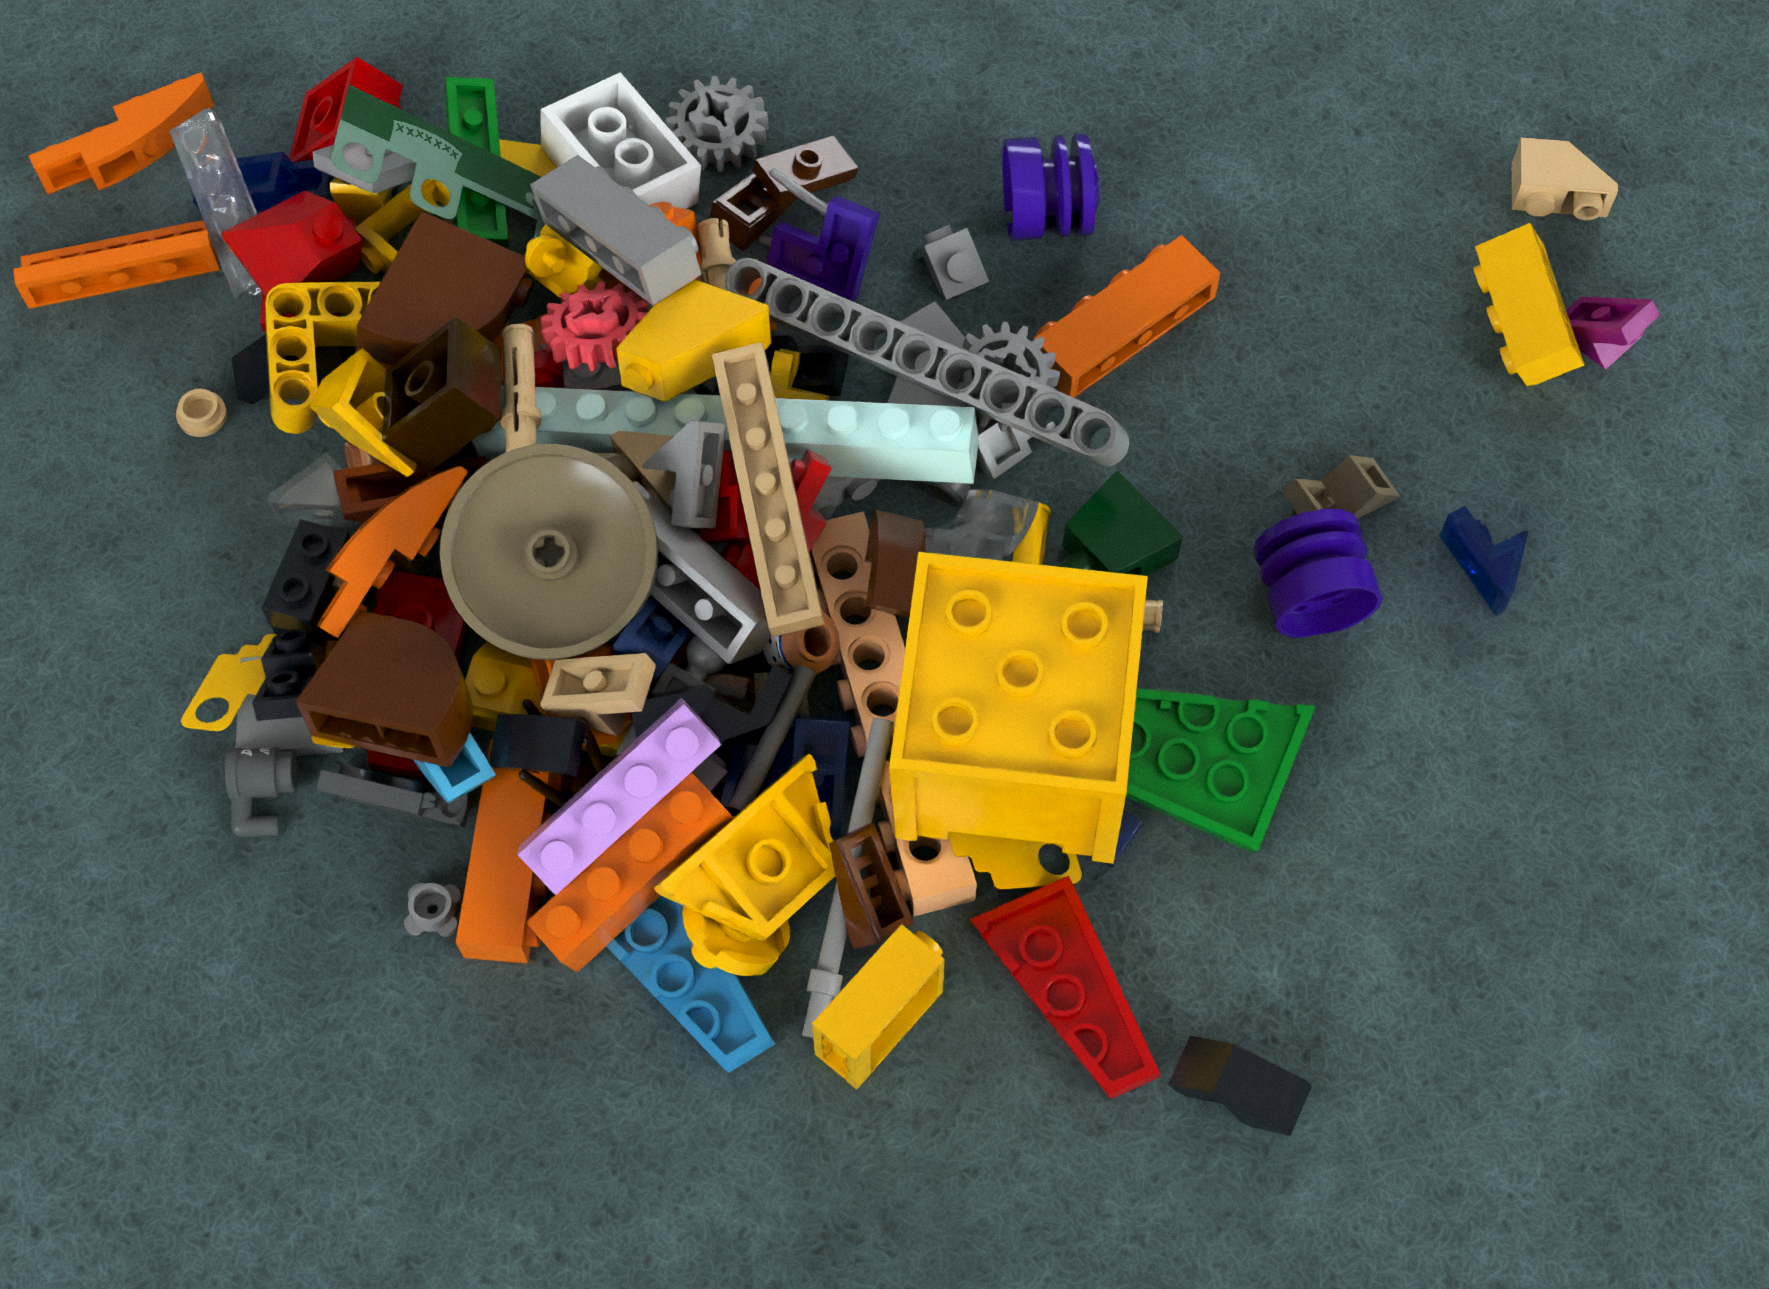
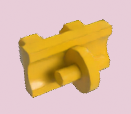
(560, 264)

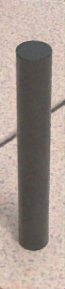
(772, 739)

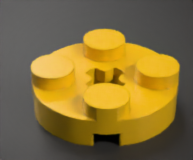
(731, 950)

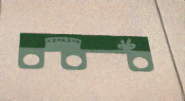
(436, 156)

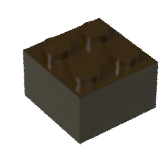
(442, 395)

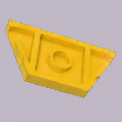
(761, 860)

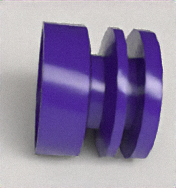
(1049, 186)
(1317, 573)

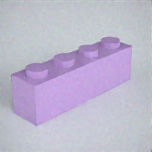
(618, 796)

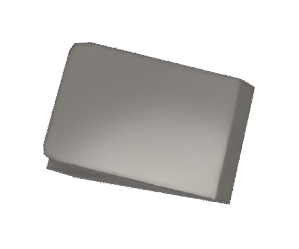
(697, 460)

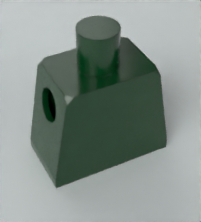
(1119, 532)

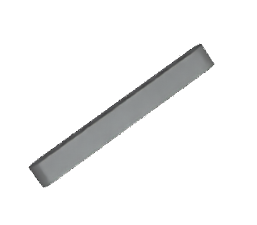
(943, 369)

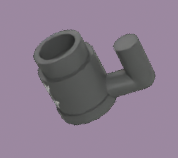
(258, 775)

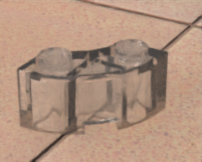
(985, 527)

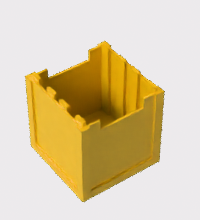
(1017, 703)

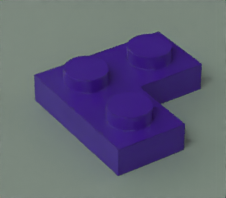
(836, 257)

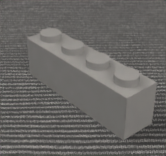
(617, 229)
(706, 590)

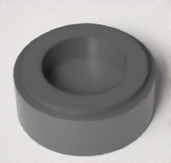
(950, 493)

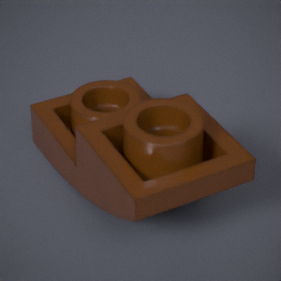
(893, 554)

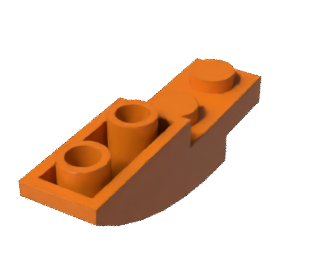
(126, 145)
(398, 526)

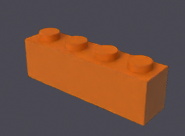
(1128, 314)
(622, 879)
(499, 885)

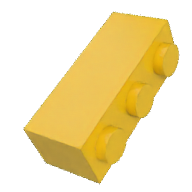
(1527, 306)

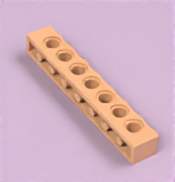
(843, 547)

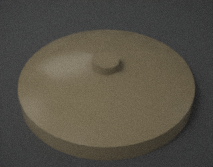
(549, 552)

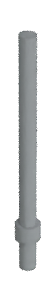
(825, 981)

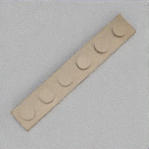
(767, 490)

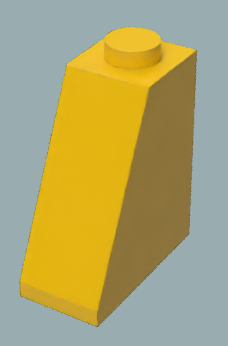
(680, 333)

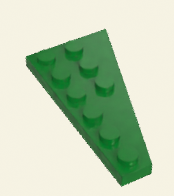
(1214, 760)

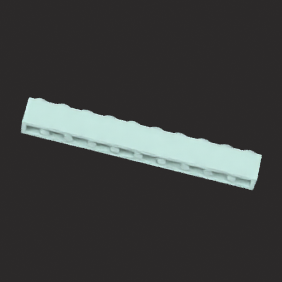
(853, 436)

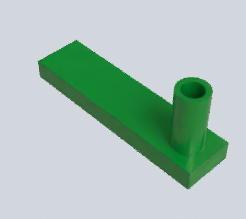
(473, 117)

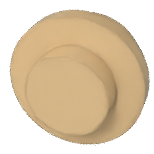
(201, 413)

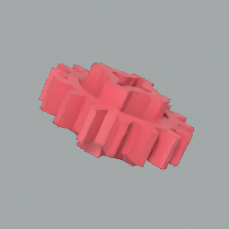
(591, 324)

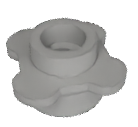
(422, 897)

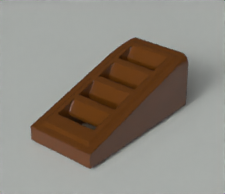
(744, 225)
(868, 918)

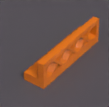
(115, 264)

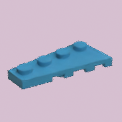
(701, 999)

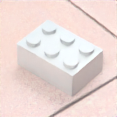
(626, 138)

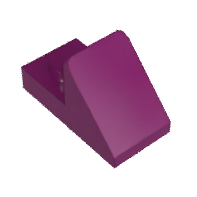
(1609, 325)

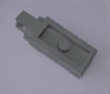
(399, 796)

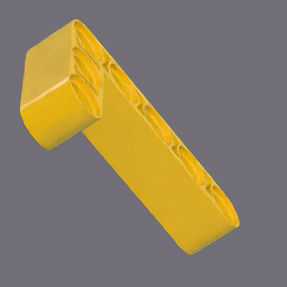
(301, 334)

